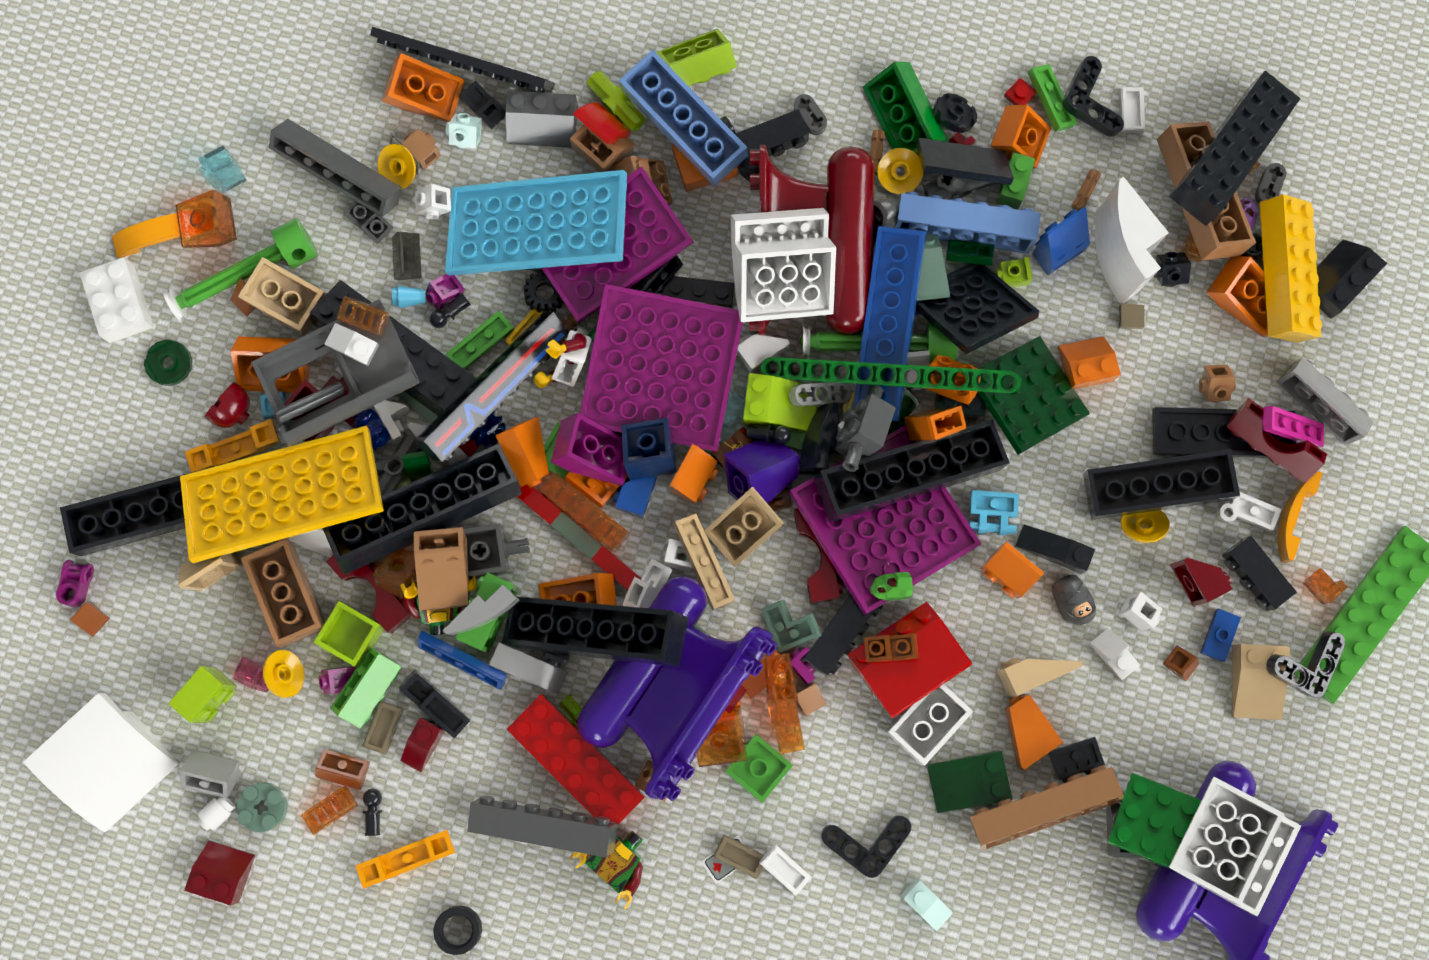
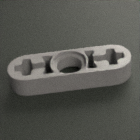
(812, 399)

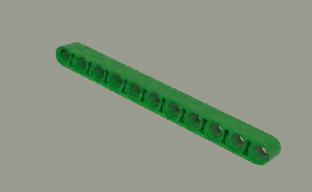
(900, 374)

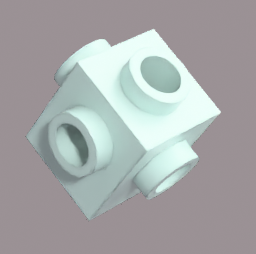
(464, 130)

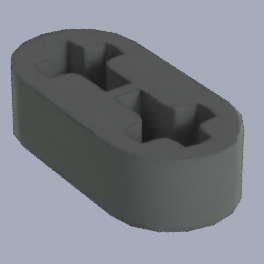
(814, 111)
(1265, 182)

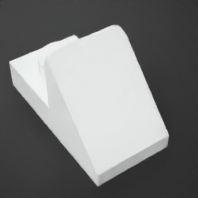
(388, 413)
(1115, 653)

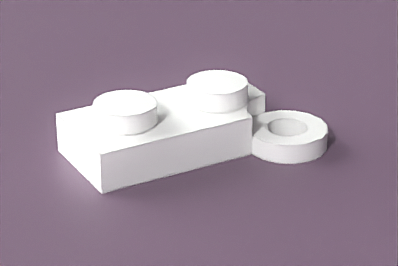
(1251, 511)

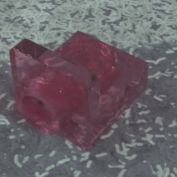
(250, 674)

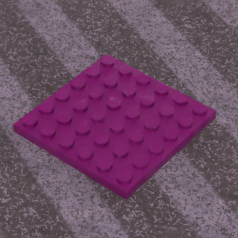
(662, 361)
(900, 537)

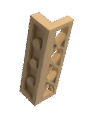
(704, 561)

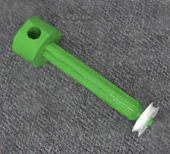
(291, 244)
(827, 341)

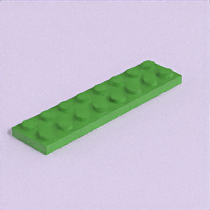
(1375, 606)

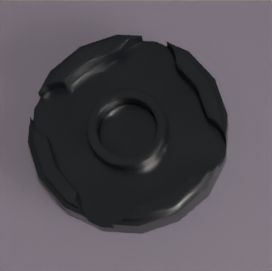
(955, 113)

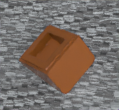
(90, 618)
(1181, 662)

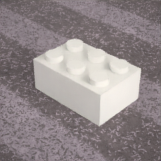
(116, 300)
(929, 724)

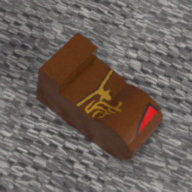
(738, 440)

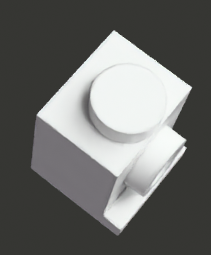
(673, 550)
(1141, 611)

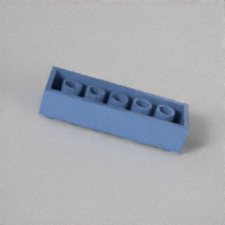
(683, 118)
(969, 222)

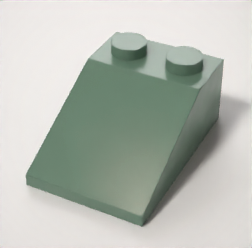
(933, 276)

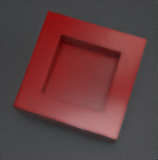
(1020, 93)

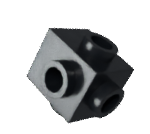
(1174, 269)

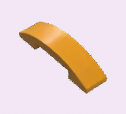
(145, 234)
(233, 448)
(1287, 542)
(405, 859)

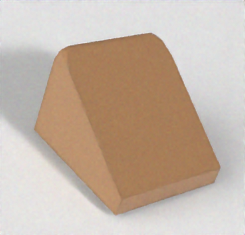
(810, 699)

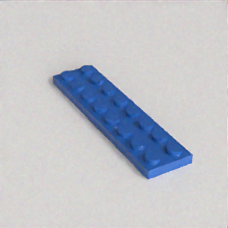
(891, 307)

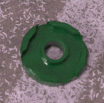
(181, 362)

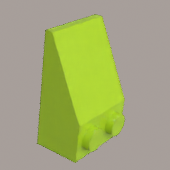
(769, 403)

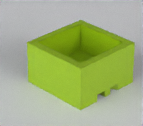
(348, 633)

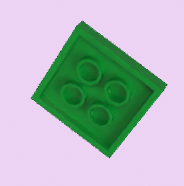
(1152, 820)

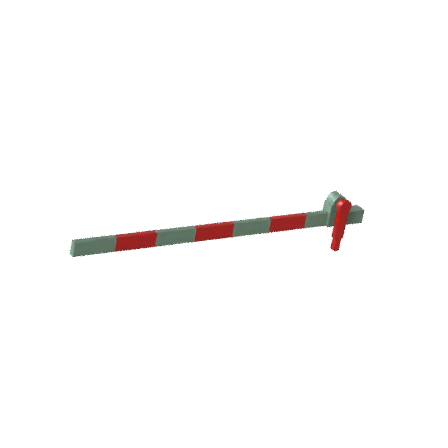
(553, 515)

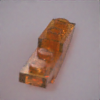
(782, 703)

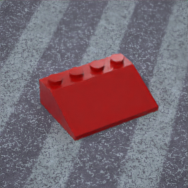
(905, 682)

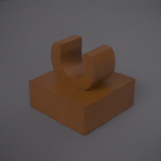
(780, 501)

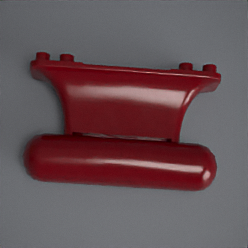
(849, 227)

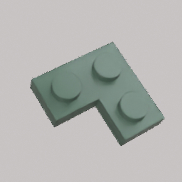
(785, 630)

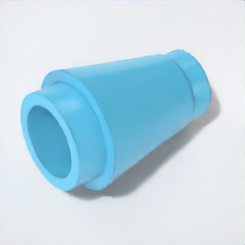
(407, 296)

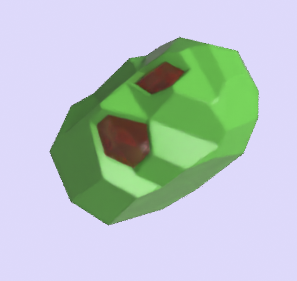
(892, 586)

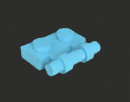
(993, 504)

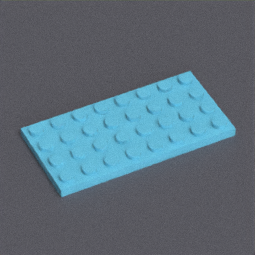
(537, 223)

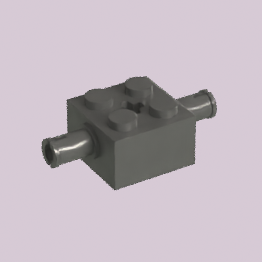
(864, 428)
(497, 550)

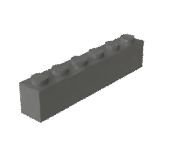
(334, 167)
(542, 827)

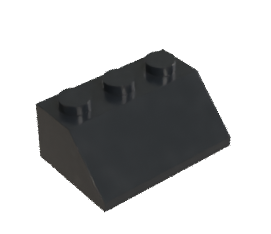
(1345, 275)

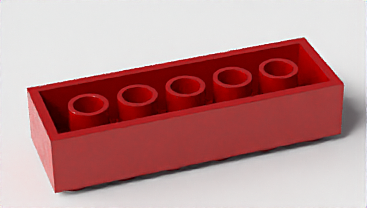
(574, 762)

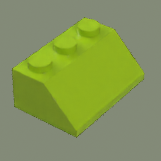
(700, 57)

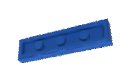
(461, 660)

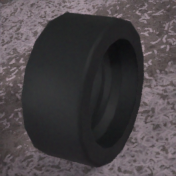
(438, 930)

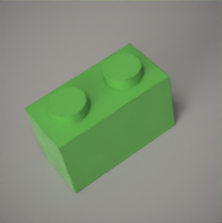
(1021, 169)

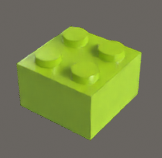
(203, 695)

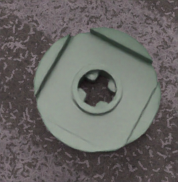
(269, 819)

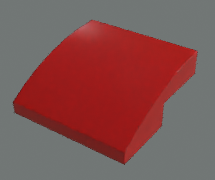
(602, 122)

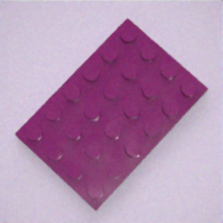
(650, 240)

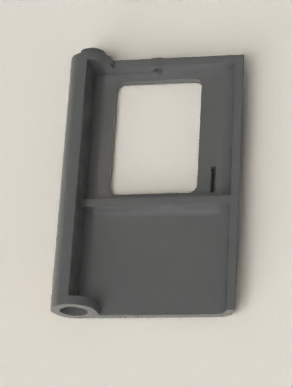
(385, 377)

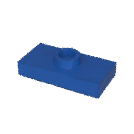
(1220, 635)

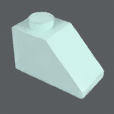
(926, 904)

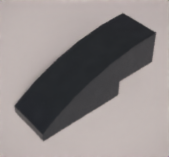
(820, 439)
(434, 703)

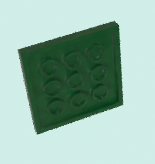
(1042, 403)

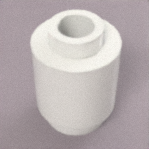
(215, 813)

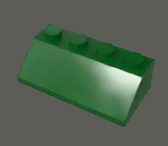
(902, 107)

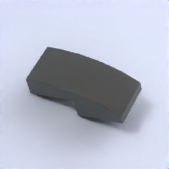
(368, 221)

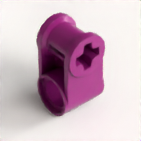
(74, 581)

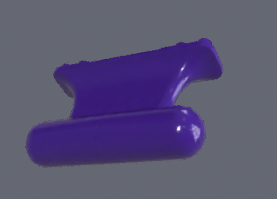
(670, 704)
(1174, 898)

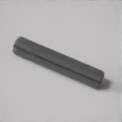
(310, 402)

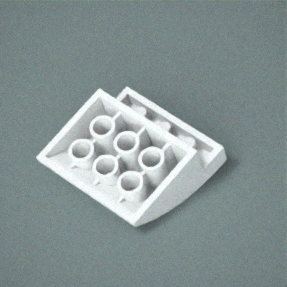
(1124, 239)
(783, 264)
(101, 762)
(1235, 846)

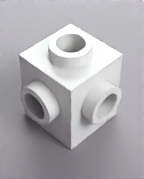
(432, 201)

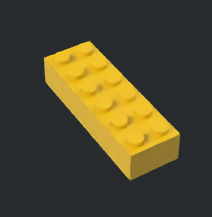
(1290, 269)

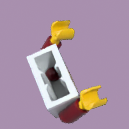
(571, 359)

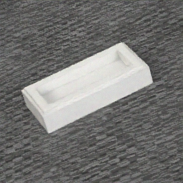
(1132, 109)
(785, 869)

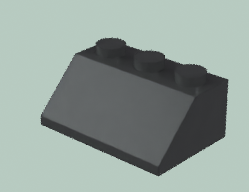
(540, 118)

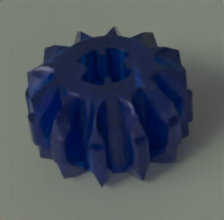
(378, 431)
(487, 433)

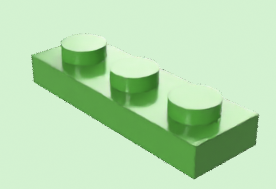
(1051, 97)
(480, 341)

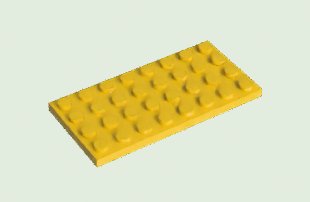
(280, 494)

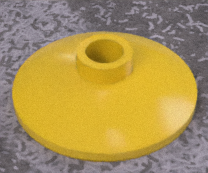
(909, 162)
(397, 165)
(1146, 526)
(290, 671)

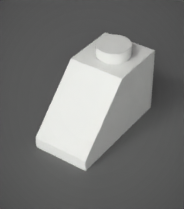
(352, 344)
(759, 347)

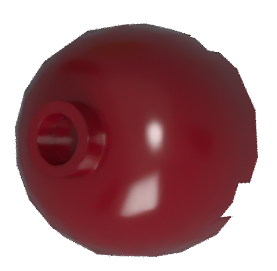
(230, 407)

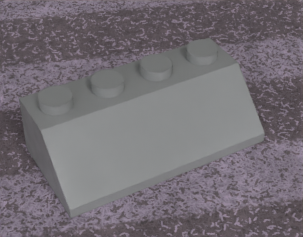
(1325, 401)

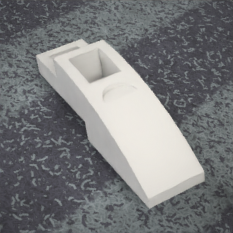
(643, 591)

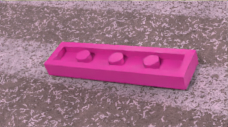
(1292, 426)

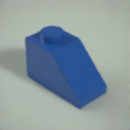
(635, 496)

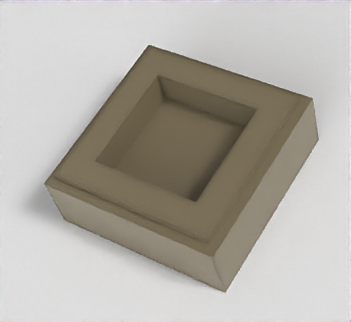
(1131, 316)

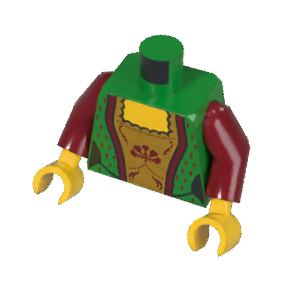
(433, 617)
(620, 869)

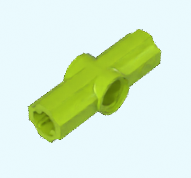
(616, 101)

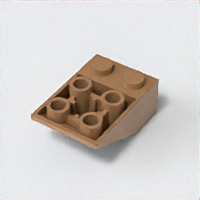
(441, 568)

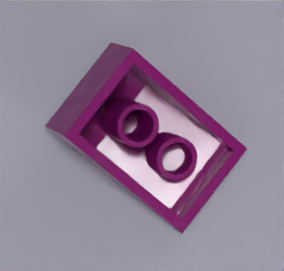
(589, 450)

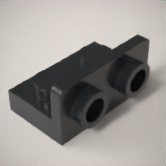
(1076, 758)

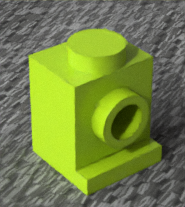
(1023, 270)

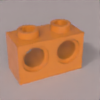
(958, 395)

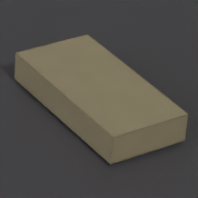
(383, 727)
(739, 856)

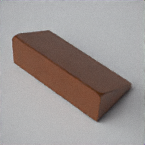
(342, 769)

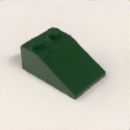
(969, 781)

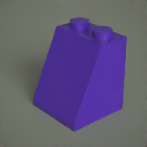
(761, 466)

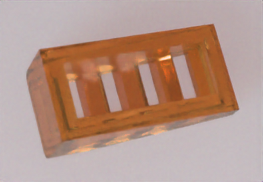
(382, 321)
(342, 801)

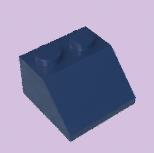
(648, 449)

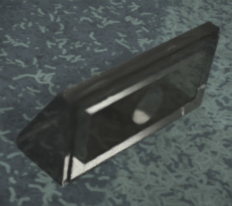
(406, 256)

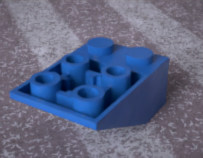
(1063, 241)

